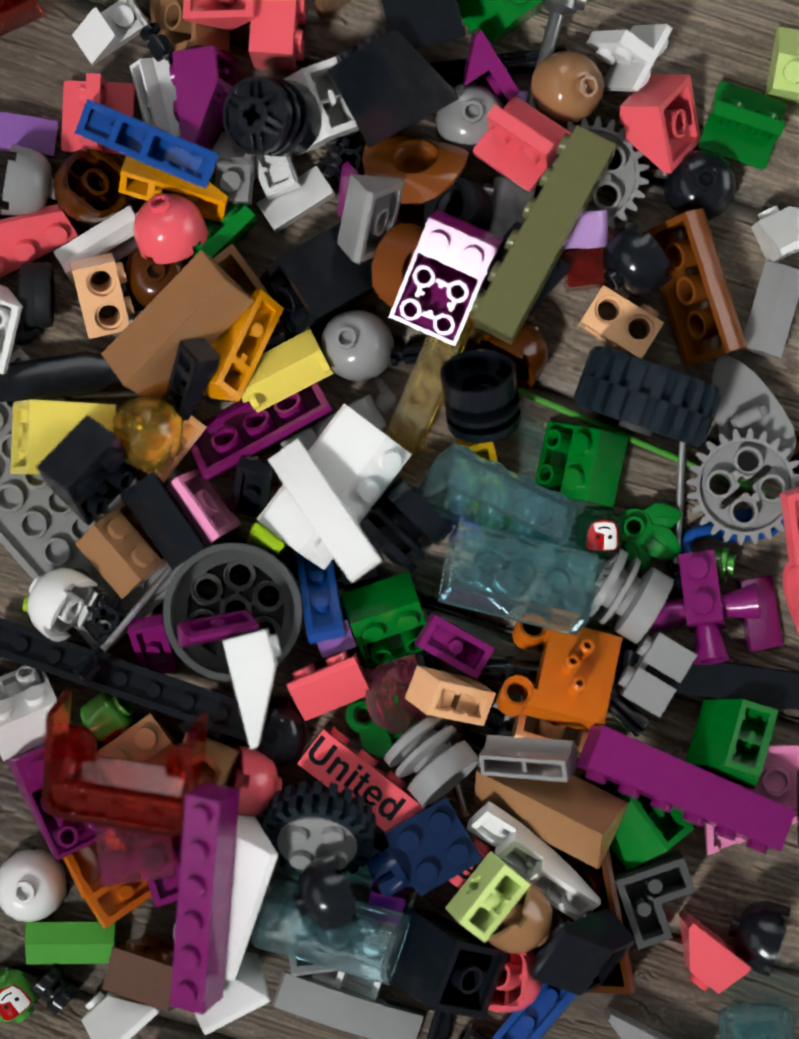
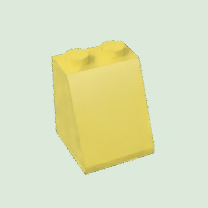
(43, 424)

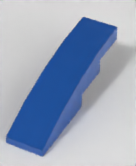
(147, 143)

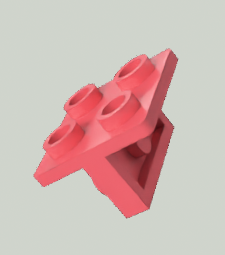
(75, 94)
(519, 142)

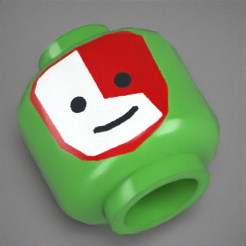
(107, 716)
(15, 996)

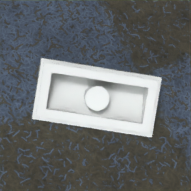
(293, 205)

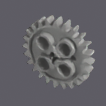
(623, 178)
(723, 461)

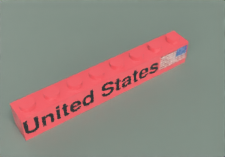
(335, 761)

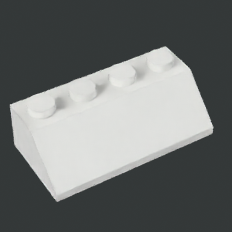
(358, 465)
(251, 874)

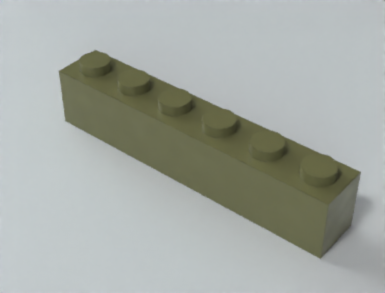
(543, 234)

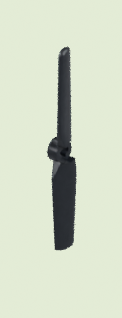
(69, 375)

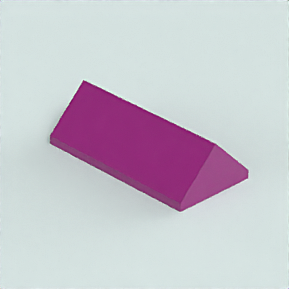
(247, 434)

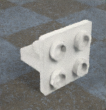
(629, 54)

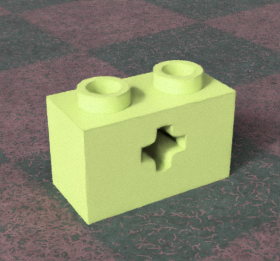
(487, 896)

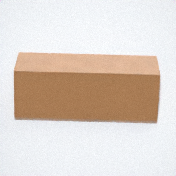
(194, 305)
(563, 814)

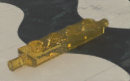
(423, 392)

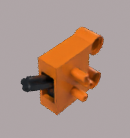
(571, 681)

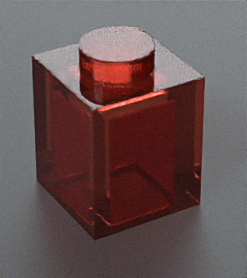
(585, 270)

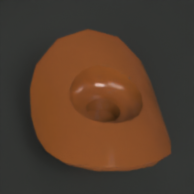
(422, 162)
(393, 260)

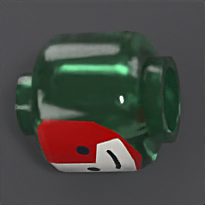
(599, 531)

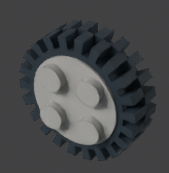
(318, 823)

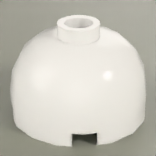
(60, 602)
(31, 885)

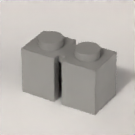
(664, 656)

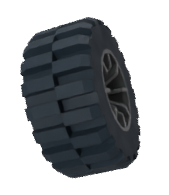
(647, 396)

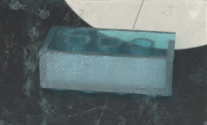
(487, 494)
(363, 949)

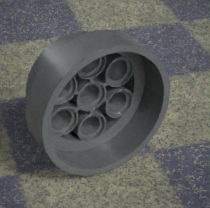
(216, 563)

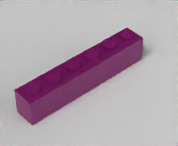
(686, 789)
(204, 897)

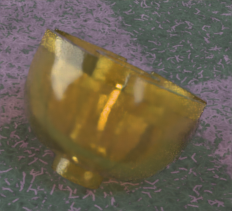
(148, 431)

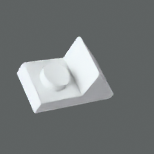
(107, 31)

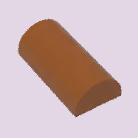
(698, 291)

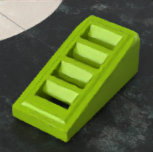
(264, 538)

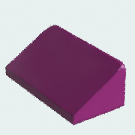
(215, 628)
(762, 632)

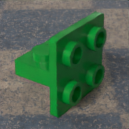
(743, 125)

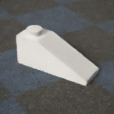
(253, 672)

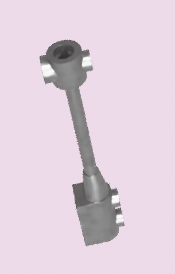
(507, 197)

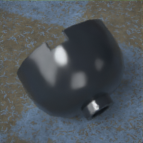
(700, 182)
(635, 262)
(283, 732)
(325, 895)
(759, 934)

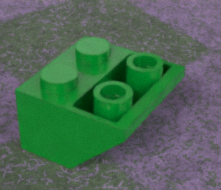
(581, 463)
(385, 619)
(732, 739)
(646, 831)

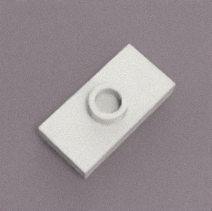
(276, 175)

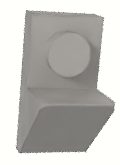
(234, 172)

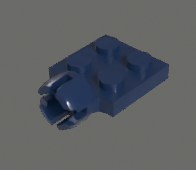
(424, 851)

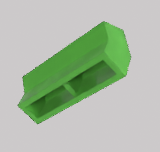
(69, 942)

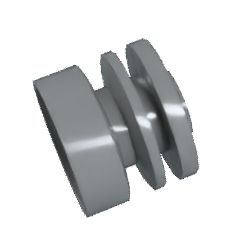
(631, 598)
(427, 753)

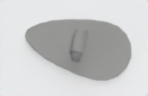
(747, 405)

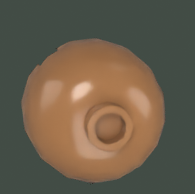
(567, 87)
(525, 924)

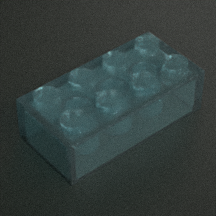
(518, 578)

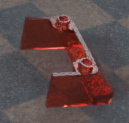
(116, 790)

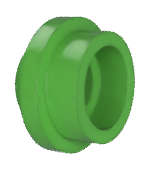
(725, 563)

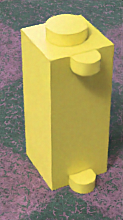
(286, 371)

